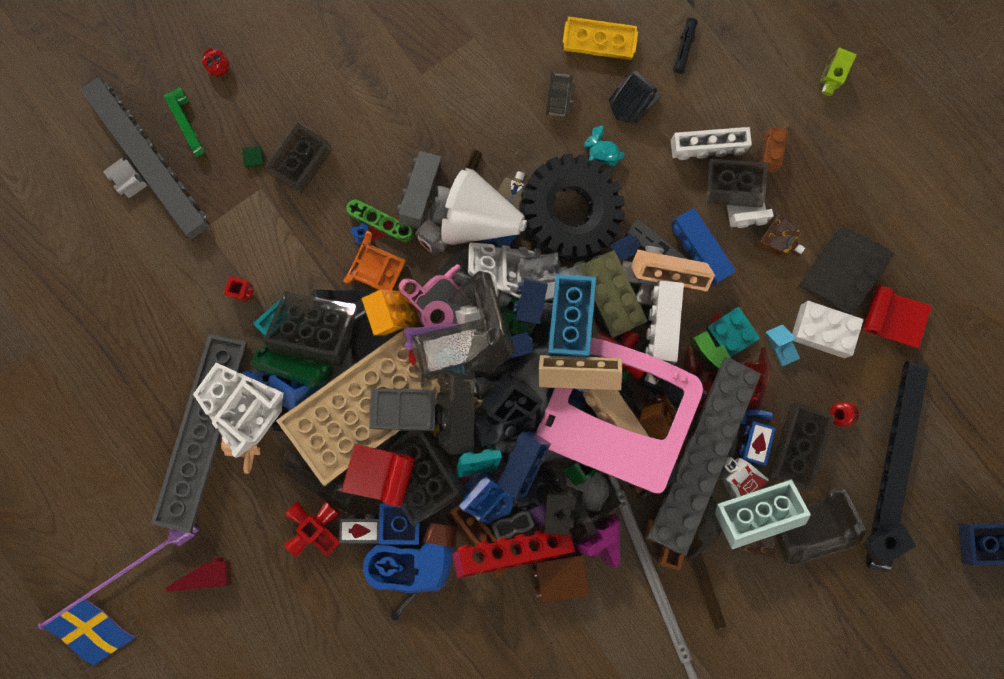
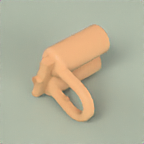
(249, 455)

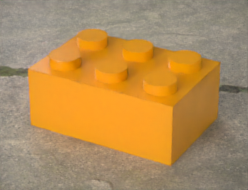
(390, 312)

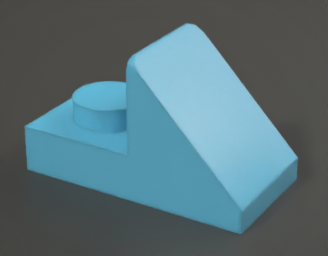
(782, 345)

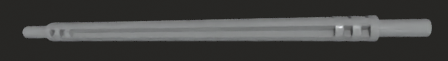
(653, 579)

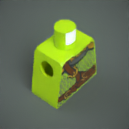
(836, 70)

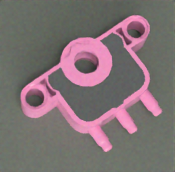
(433, 296)

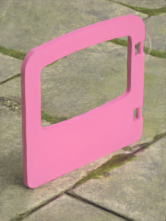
(612, 449)

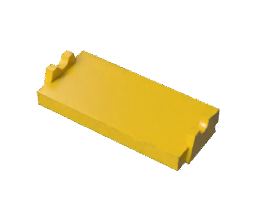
(600, 38)

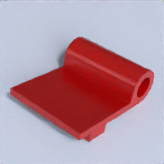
(896, 317)
(378, 474)

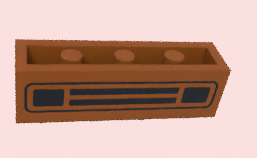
(473, 532)

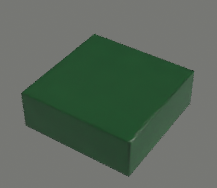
(252, 157)

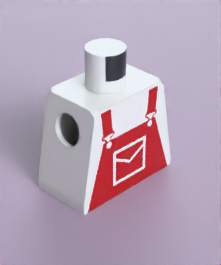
(741, 477)

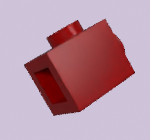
(239, 289)

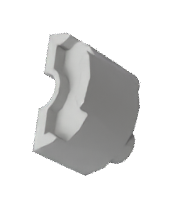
(126, 177)

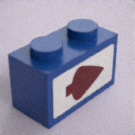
(756, 443)

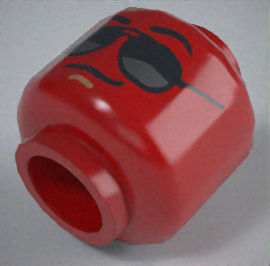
(215, 62)
(845, 414)

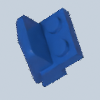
(486, 499)

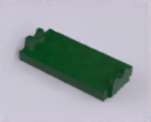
(291, 368)

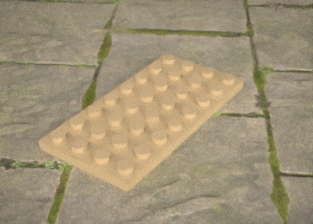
(339, 413)

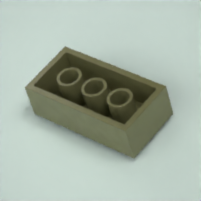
(614, 296)

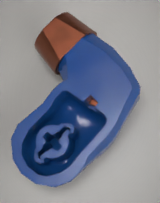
(410, 568)

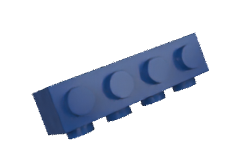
(702, 245)

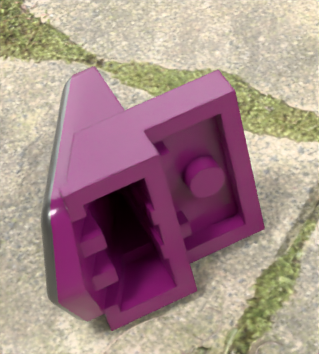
(604, 542)

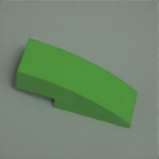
(708, 351)

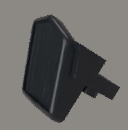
(633, 98)

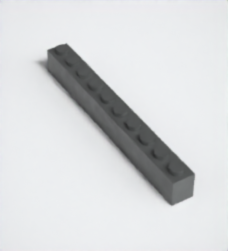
(145, 159)

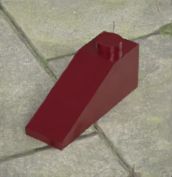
(211, 574)

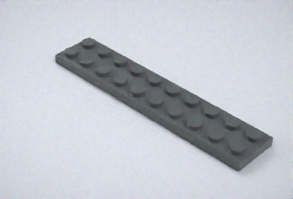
(194, 445)
(704, 456)

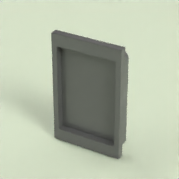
(402, 409)

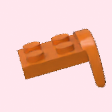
(375, 266)

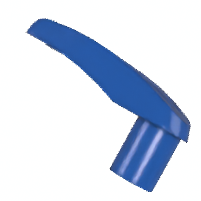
(756, 414)

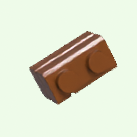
(773, 148)

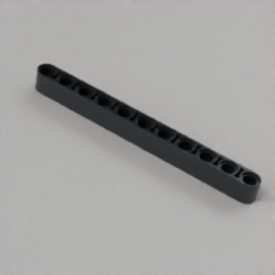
(899, 452)

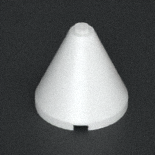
(478, 212)

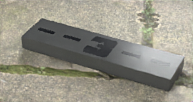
(650, 238)

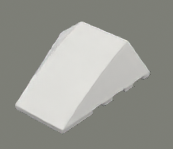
(500, 263)
(238, 407)

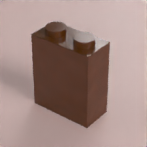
(561, 579)

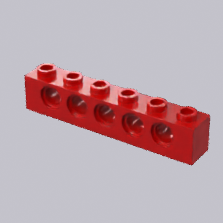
(467, 567)

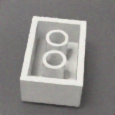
(827, 329)

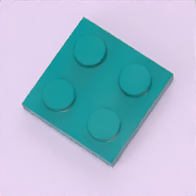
(733, 332)
(478, 463)

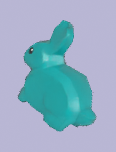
(602, 151)

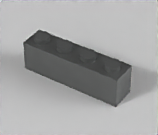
(419, 189)

